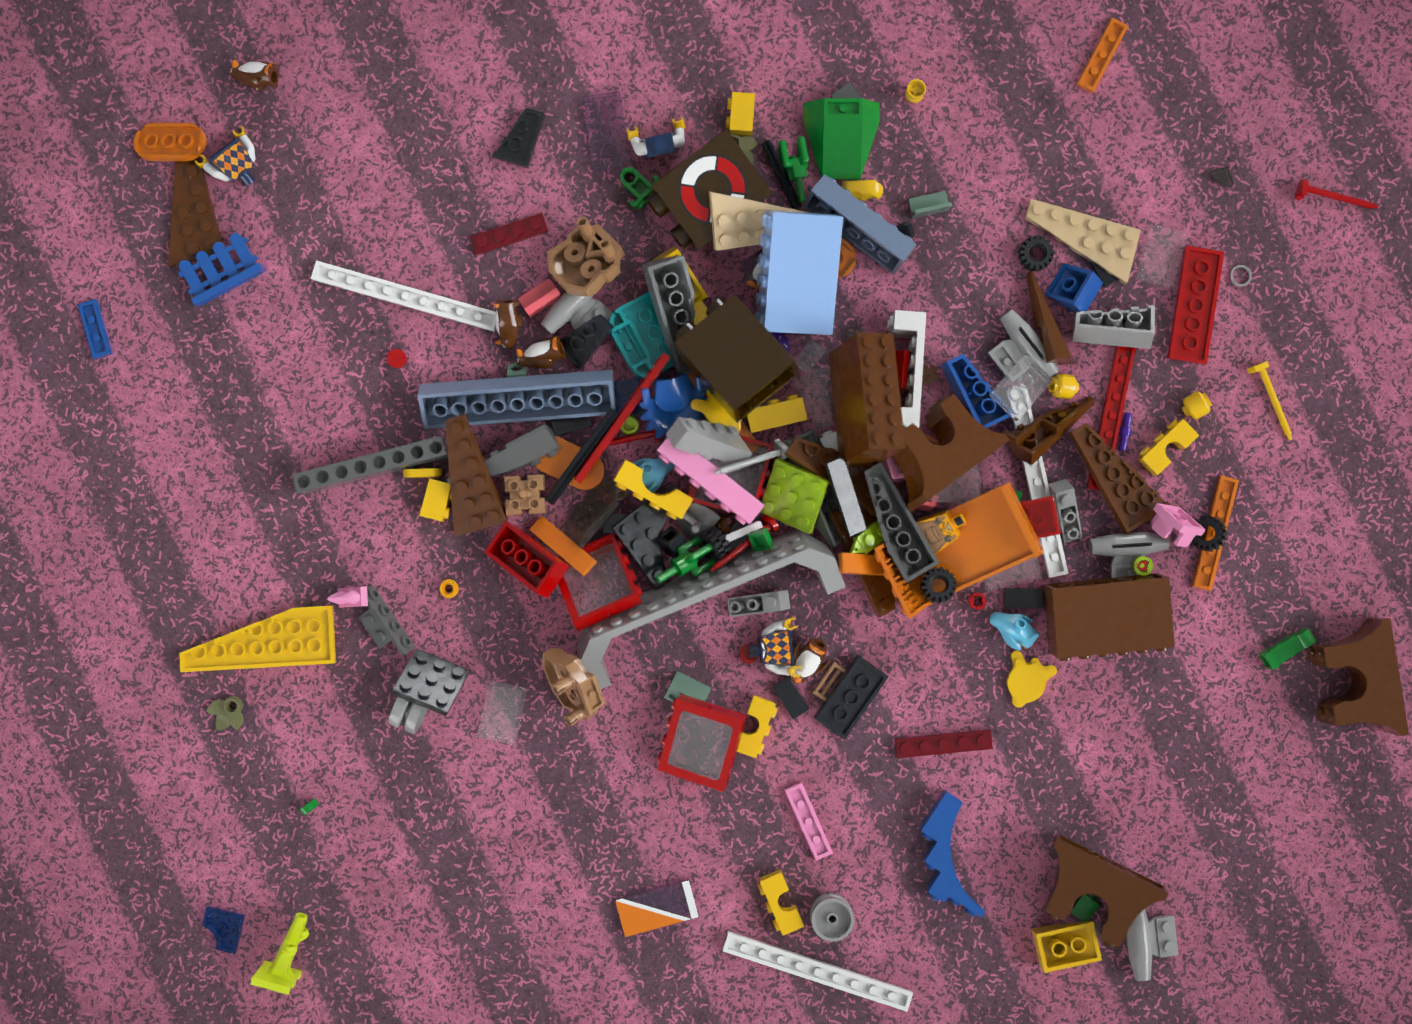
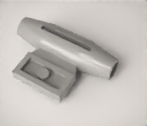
(574, 309)
(1022, 341)
(1126, 548)
(1148, 939)

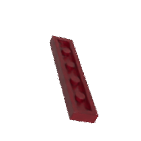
(943, 743)

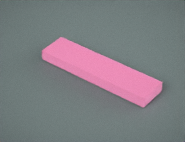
(808, 821)

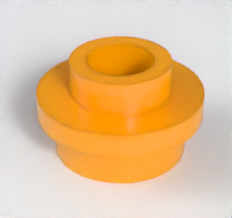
(442, 588)

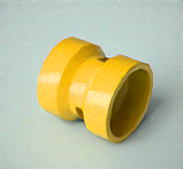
(916, 87)

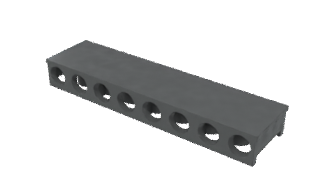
(371, 466)

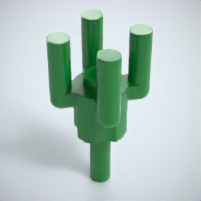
(795, 165)
(688, 561)

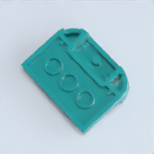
(639, 335)

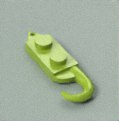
(867, 539)

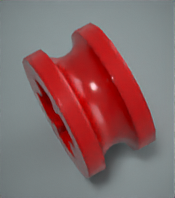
(971, 601)

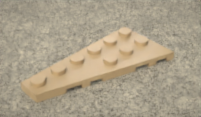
(738, 220)
(1093, 238)

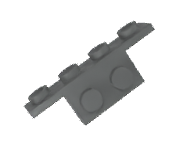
(383, 624)

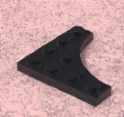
(639, 536)

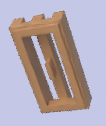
(821, 682)

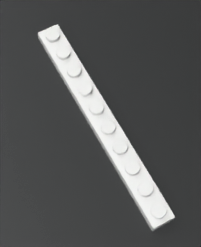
(404, 296)
(1039, 488)
(817, 971)

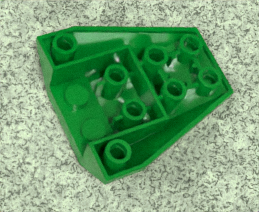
(841, 134)

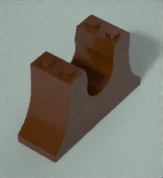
(960, 448)
(1374, 674)
(1121, 888)

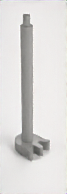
(779, 452)

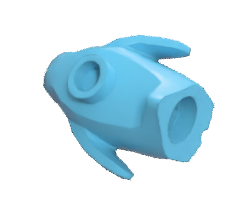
(653, 472)
(1015, 629)

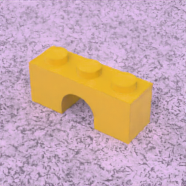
(1154, 458)
(763, 710)
(788, 918)

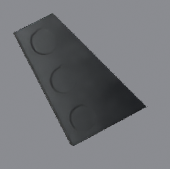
(522, 139)
(585, 340)

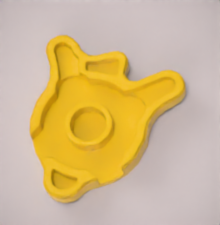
(714, 411)
(1027, 680)

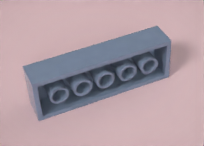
(861, 225)

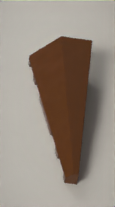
(1053, 340)
(1034, 439)

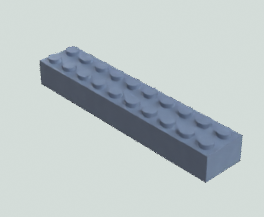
(518, 398)

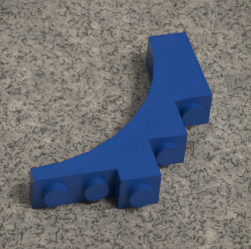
(939, 827)

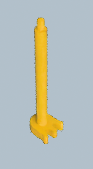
(1270, 390)

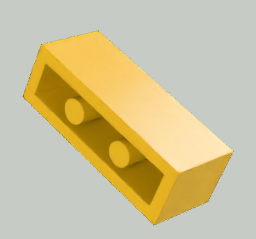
(777, 413)

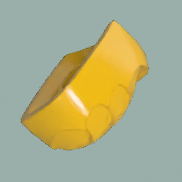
(864, 189)

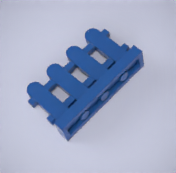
(214, 278)

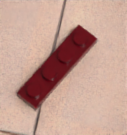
(509, 234)

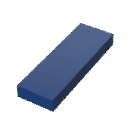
(95, 329)

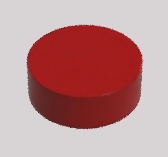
(397, 358)
(744, 655)

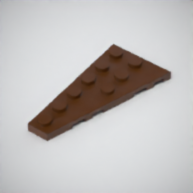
(193, 215)
(812, 458)
(1118, 481)
(472, 488)
(876, 587)

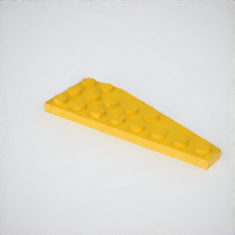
(284, 639)

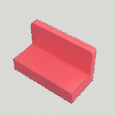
(539, 298)

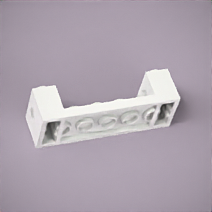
(912, 326)

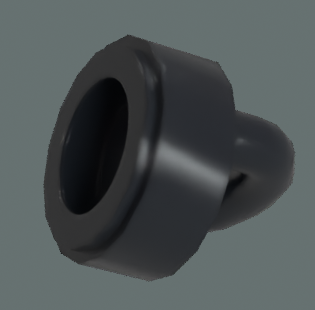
(906, 229)

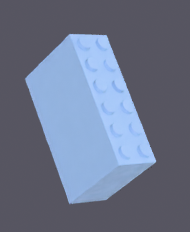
(798, 271)

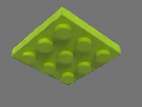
(794, 495)

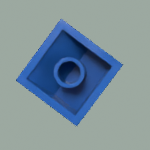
(1074, 288)

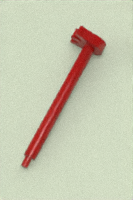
(1304, 187)
(634, 437)
(769, 523)

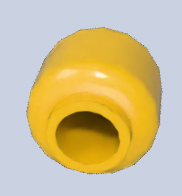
(1063, 386)
(1196, 405)

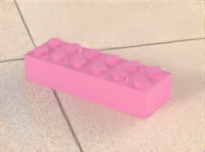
(717, 486)

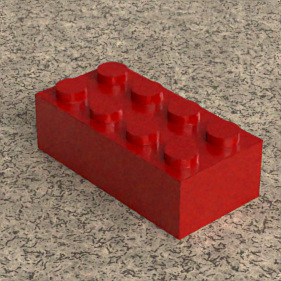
(526, 559)

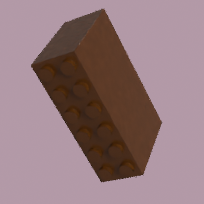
(867, 399)
(1109, 616)

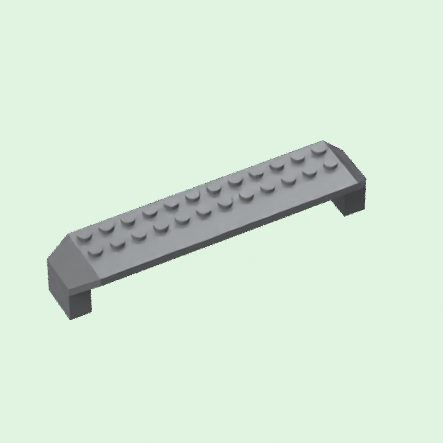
(687, 590)

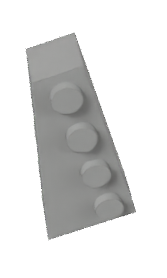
(1116, 327)
(709, 440)

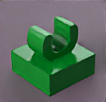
(760, 540)

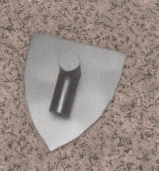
(697, 520)

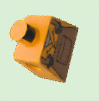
(940, 529)

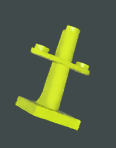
(279, 974)

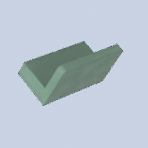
(929, 204)
(688, 686)

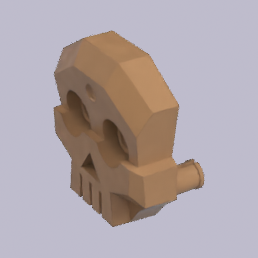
(594, 251)
(572, 685)

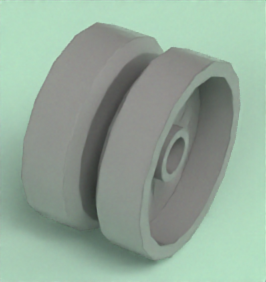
(409, 713)
(837, 927)

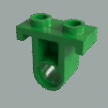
(637, 188)

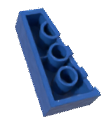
(973, 391)

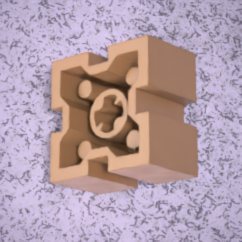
(525, 495)

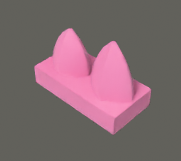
(350, 597)

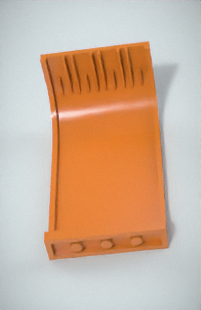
(991, 541)

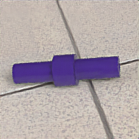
(1125, 431)

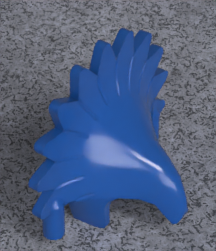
(670, 401)

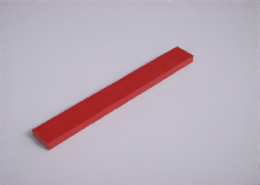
(1114, 400)
(623, 415)

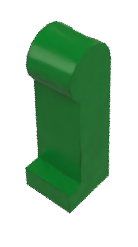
(1286, 648)

